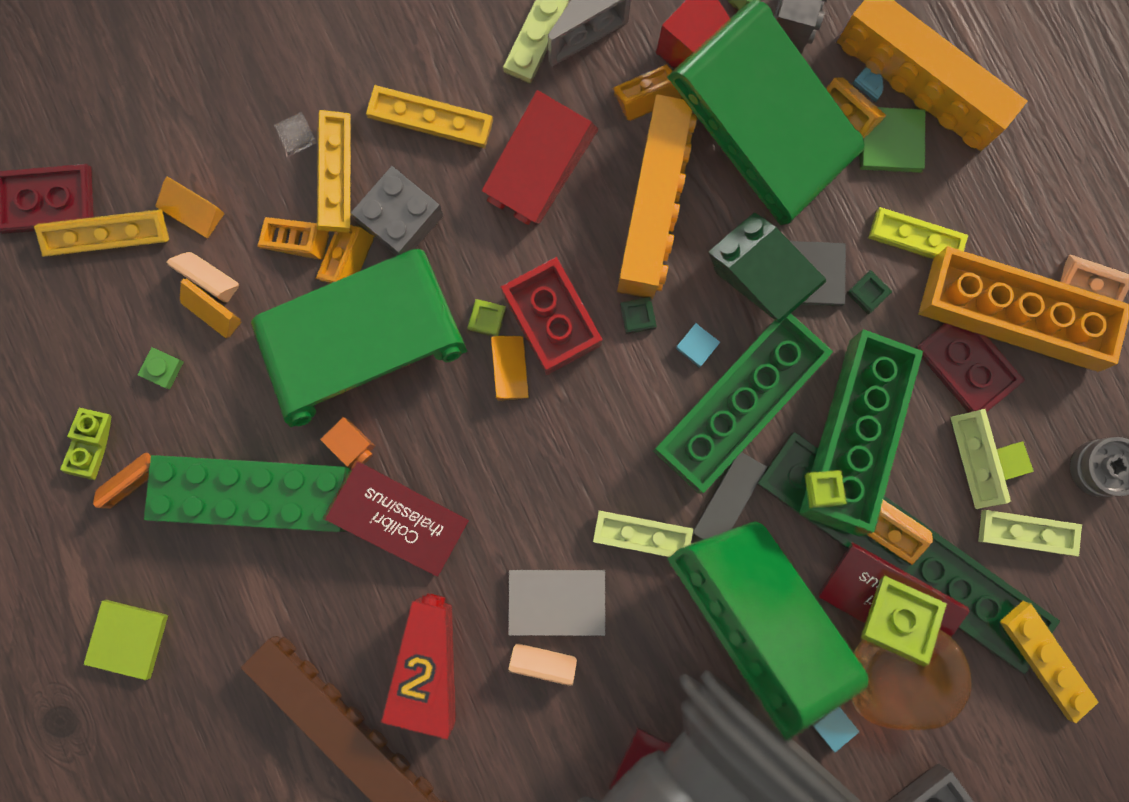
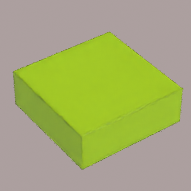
(486, 318)
(1014, 460)
(825, 489)

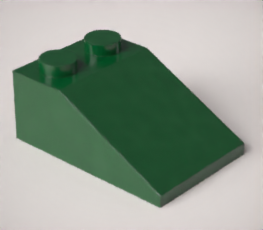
(765, 267)

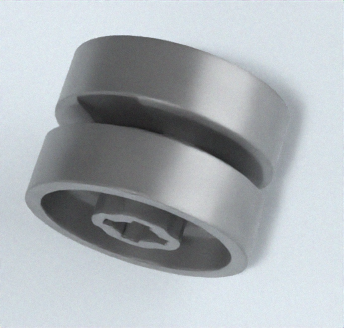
(1102, 467)

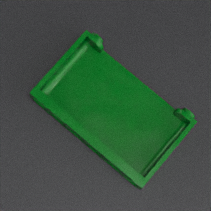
(768, 111)
(355, 333)
(771, 626)

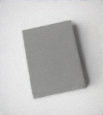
(557, 602)

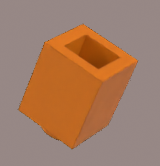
(348, 443)

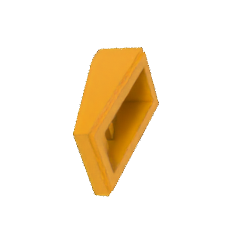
(312, 242)

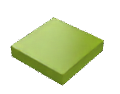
(904, 621)
(126, 639)

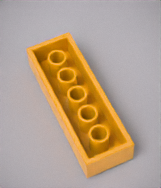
(930, 71)
(657, 190)
(1025, 309)

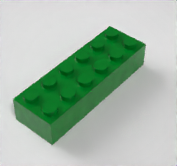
(742, 402)
(864, 429)
(242, 492)

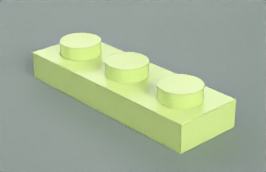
(533, 39)
(980, 459)
(1030, 533)
(640, 534)

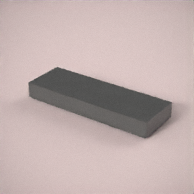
(730, 497)

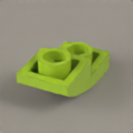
(88, 443)

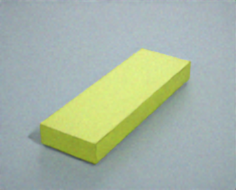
(914, 234)

